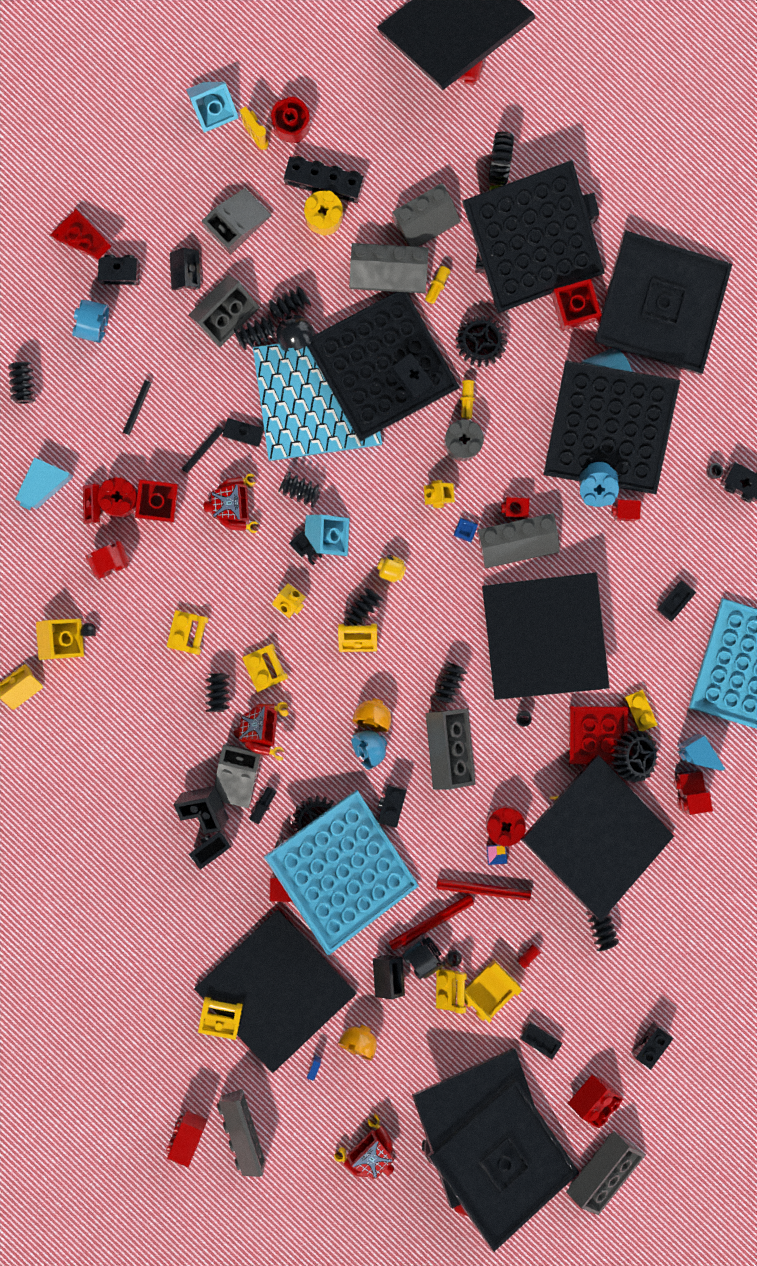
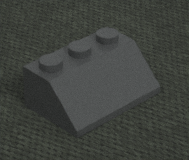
(426, 216)
(223, 310)

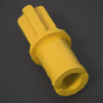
(437, 284)
(467, 399)

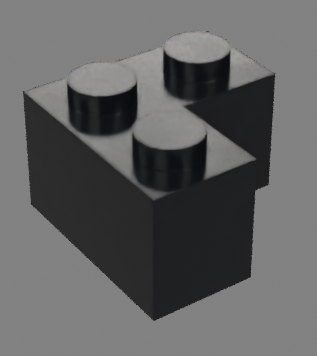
(205, 806)

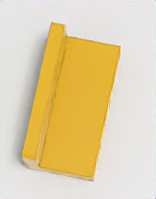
(19, 687)

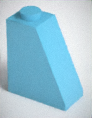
(41, 484)

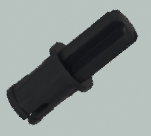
(262, 805)

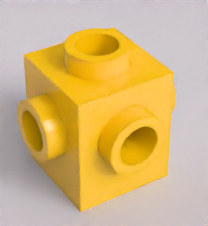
(439, 493)
(289, 601)

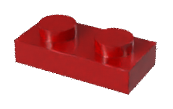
(91, 506)

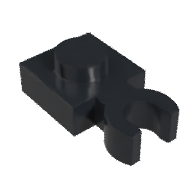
(303, 546)

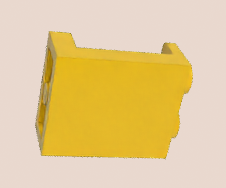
(490, 991)

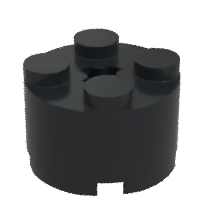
(423, 956)

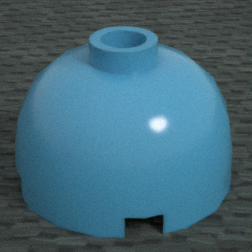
(370, 747)

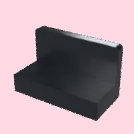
(185, 269)

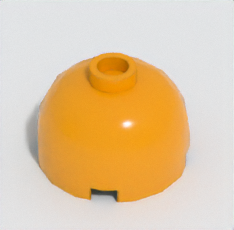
(373, 715)
(359, 1042)

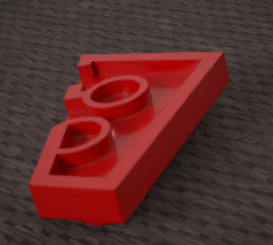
(81, 235)

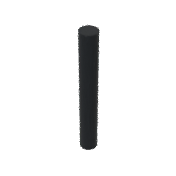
(137, 407)
(202, 450)

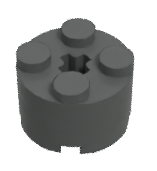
(471, 432)

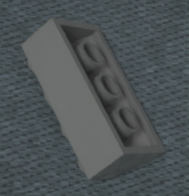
(388, 268)
(518, 540)
(450, 749)
(242, 1134)
(605, 1173)

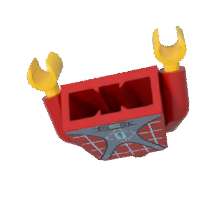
(230, 503)
(259, 728)
(371, 1154)

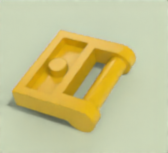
(255, 130)
(181, 630)
(357, 642)
(259, 671)
(446, 990)
(217, 1024)

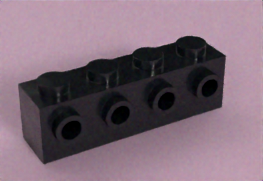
(317, 177)

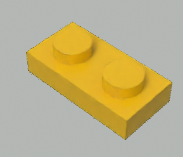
(640, 710)

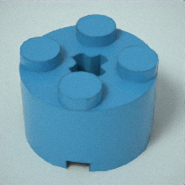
(91, 321)
(599, 485)

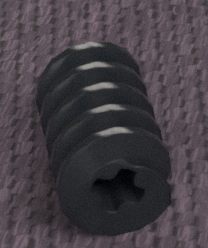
(288, 303)
(255, 333)
(21, 382)
(300, 489)
(363, 607)
(450, 683)
(217, 692)
(604, 932)

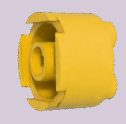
(327, 202)

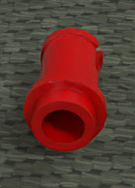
(528, 956)

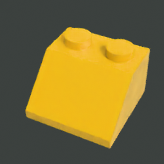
(59, 639)

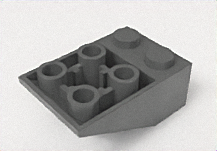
(235, 220)
(237, 775)

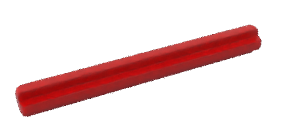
(483, 889)
(431, 922)

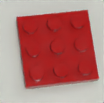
(594, 732)

